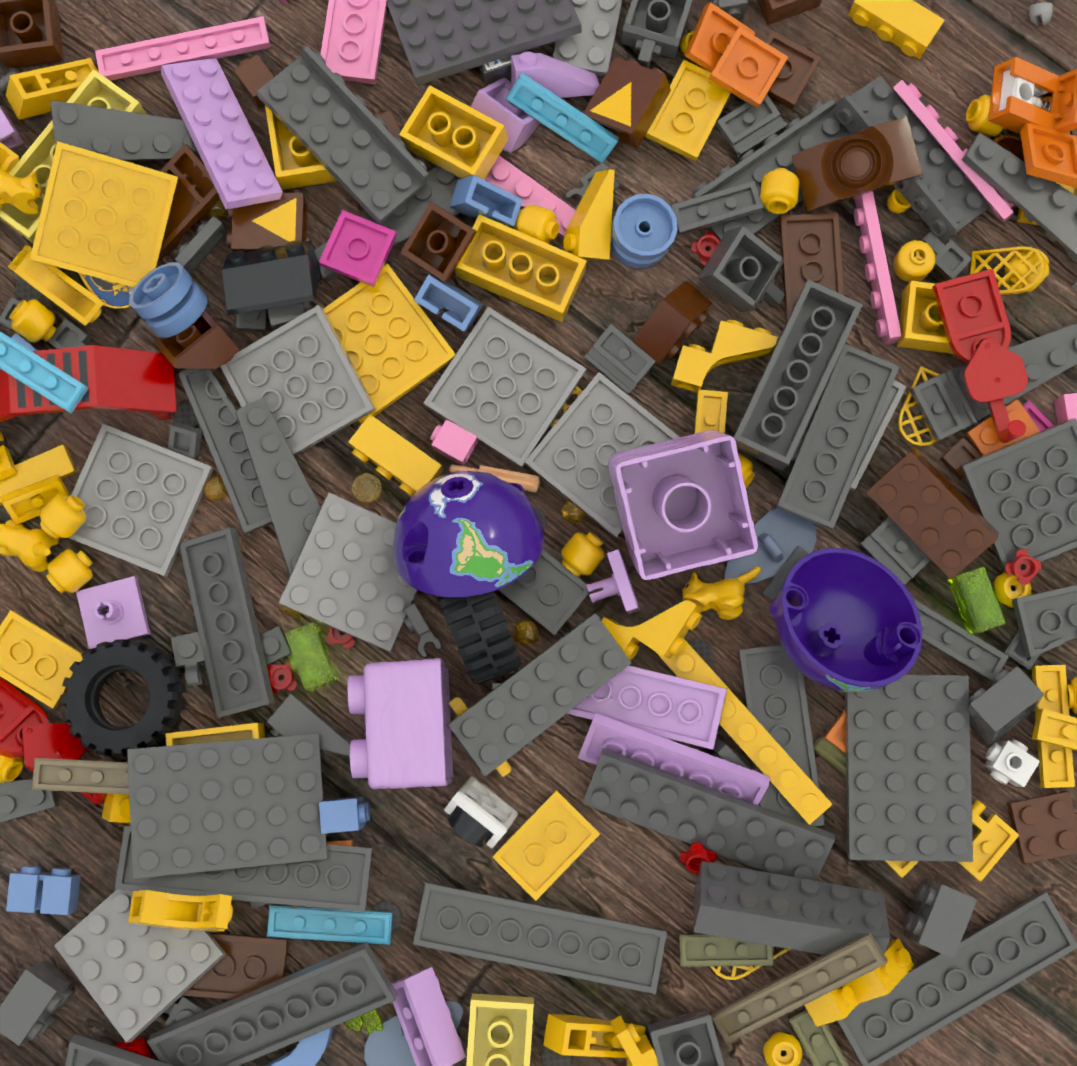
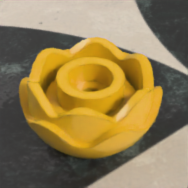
(1003, 590)
(782, 1041)

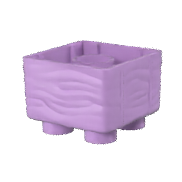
(682, 503)
(404, 724)

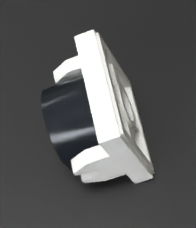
(478, 816)

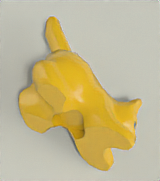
(20, 192)
(29, 545)
(723, 596)

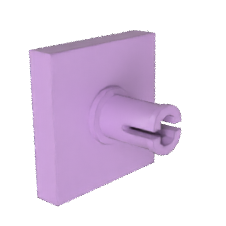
(617, 584)
(113, 612)

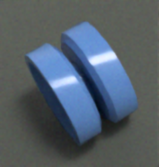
(642, 231)
(168, 300)

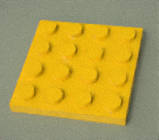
(102, 216)
(387, 338)

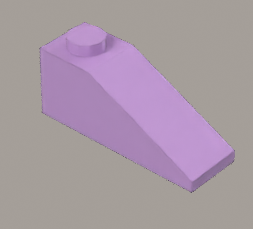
(554, 75)

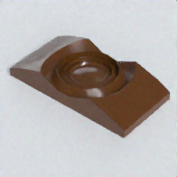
(857, 164)
(192, 196)

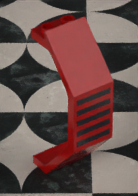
(114, 378)

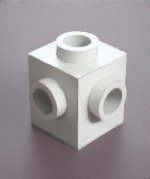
(1010, 763)

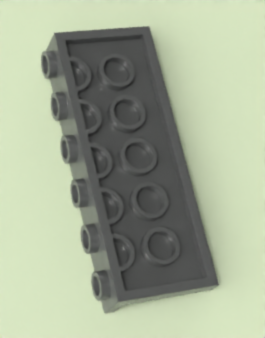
(344, 135)
(777, 152)
(943, 192)

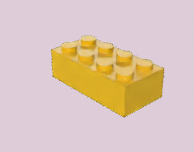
(521, 268)

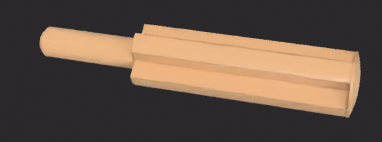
(527, 481)

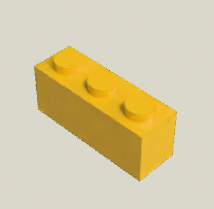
(899, 22)
(393, 456)

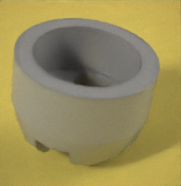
(1040, 11)

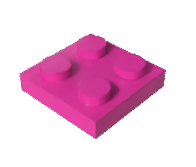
(358, 248)

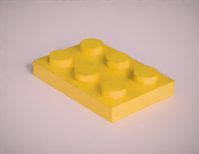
(689, 111)
(35, 659)
(546, 845)

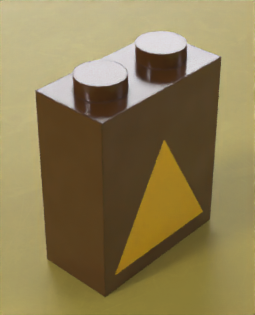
(628, 100)
(268, 223)

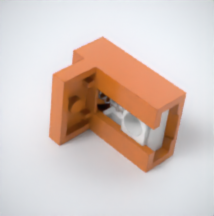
(1034, 96)

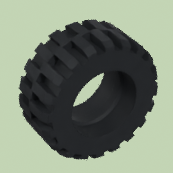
(481, 636)
(86, 685)

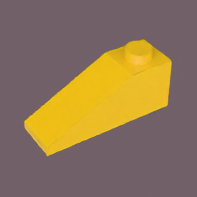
(33, 90)
(590, 226)
(584, 1036)

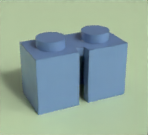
(477, 196)
(438, 295)
(343, 814)
(44, 891)

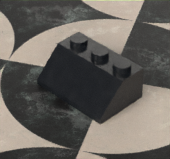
(270, 277)

